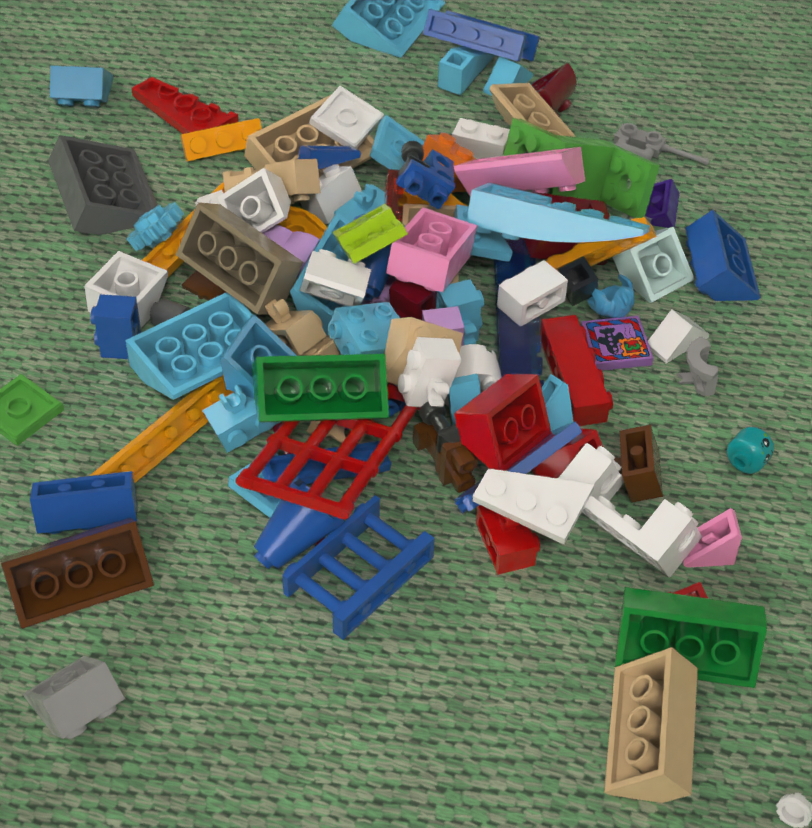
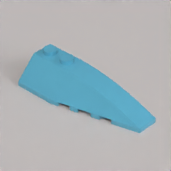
(534, 217)

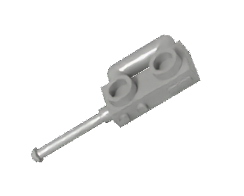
(648, 143)

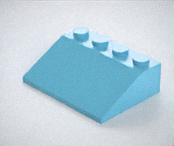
(385, 24)
(187, 347)

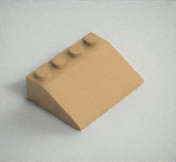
(282, 140)

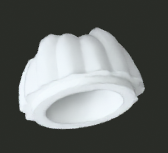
(795, 810)

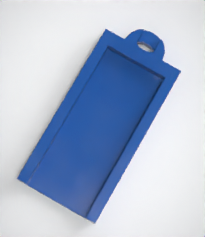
(547, 447)

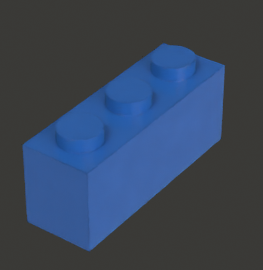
(83, 502)

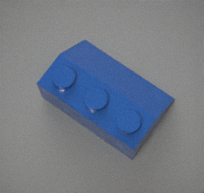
(721, 260)

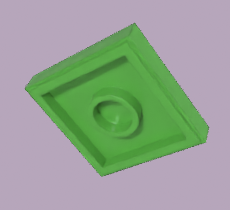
(25, 409)

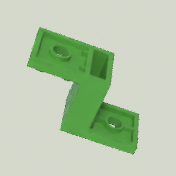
(604, 164)

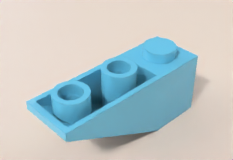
(461, 67)

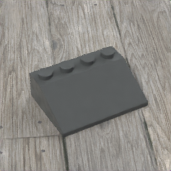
(100, 185)

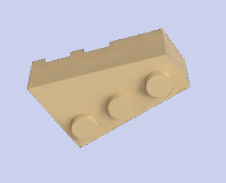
(298, 177)

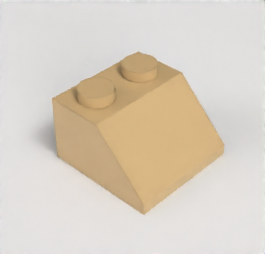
(402, 338)

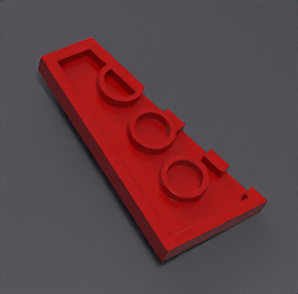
(180, 110)

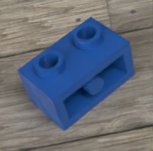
(115, 322)

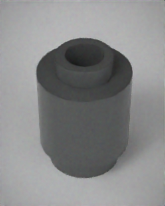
(165, 310)

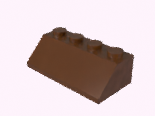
(76, 572)

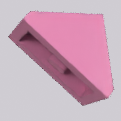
(718, 542)

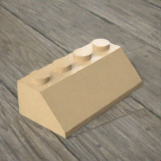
(525, 103)
(652, 728)

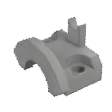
(701, 374)

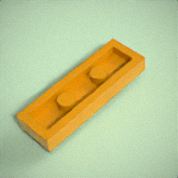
(218, 139)

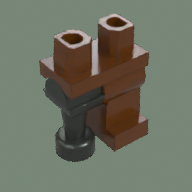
(443, 442)

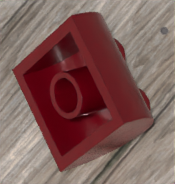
(557, 87)

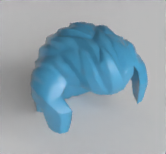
(613, 300)

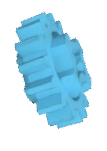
(155, 226)

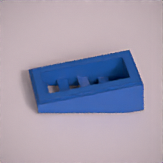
(328, 155)

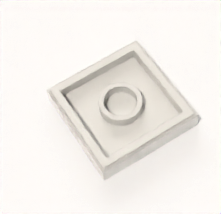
(346, 118)

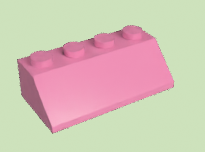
(526, 171)

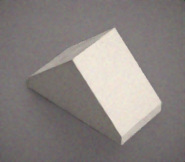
(674, 336)

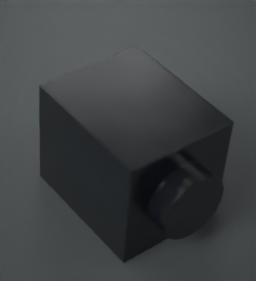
(581, 280)

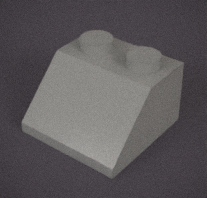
(75, 697)

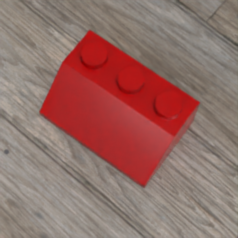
(504, 420)

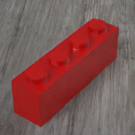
(574, 363)

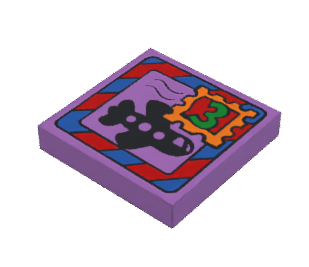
(618, 343)

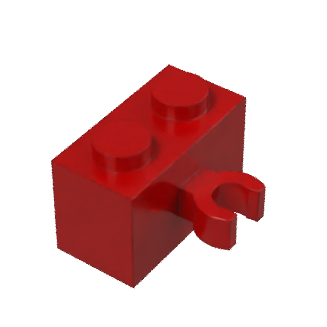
(507, 542)

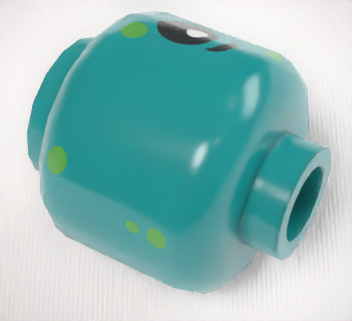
(750, 450)

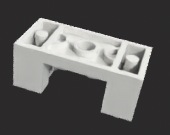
(665, 536)

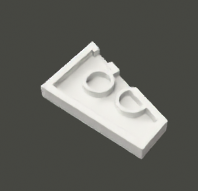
(534, 501)

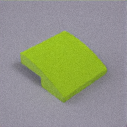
(369, 233)

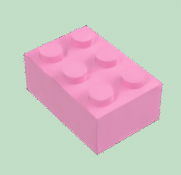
(431, 250)

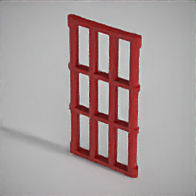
(335, 460)

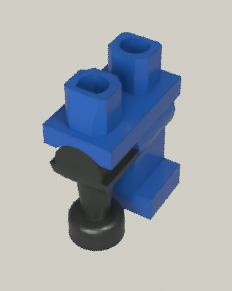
(428, 177)

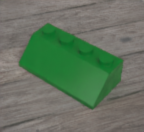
(320, 387)
(712, 634)

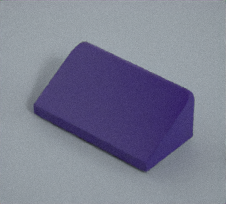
(663, 204)

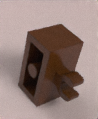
(640, 463)

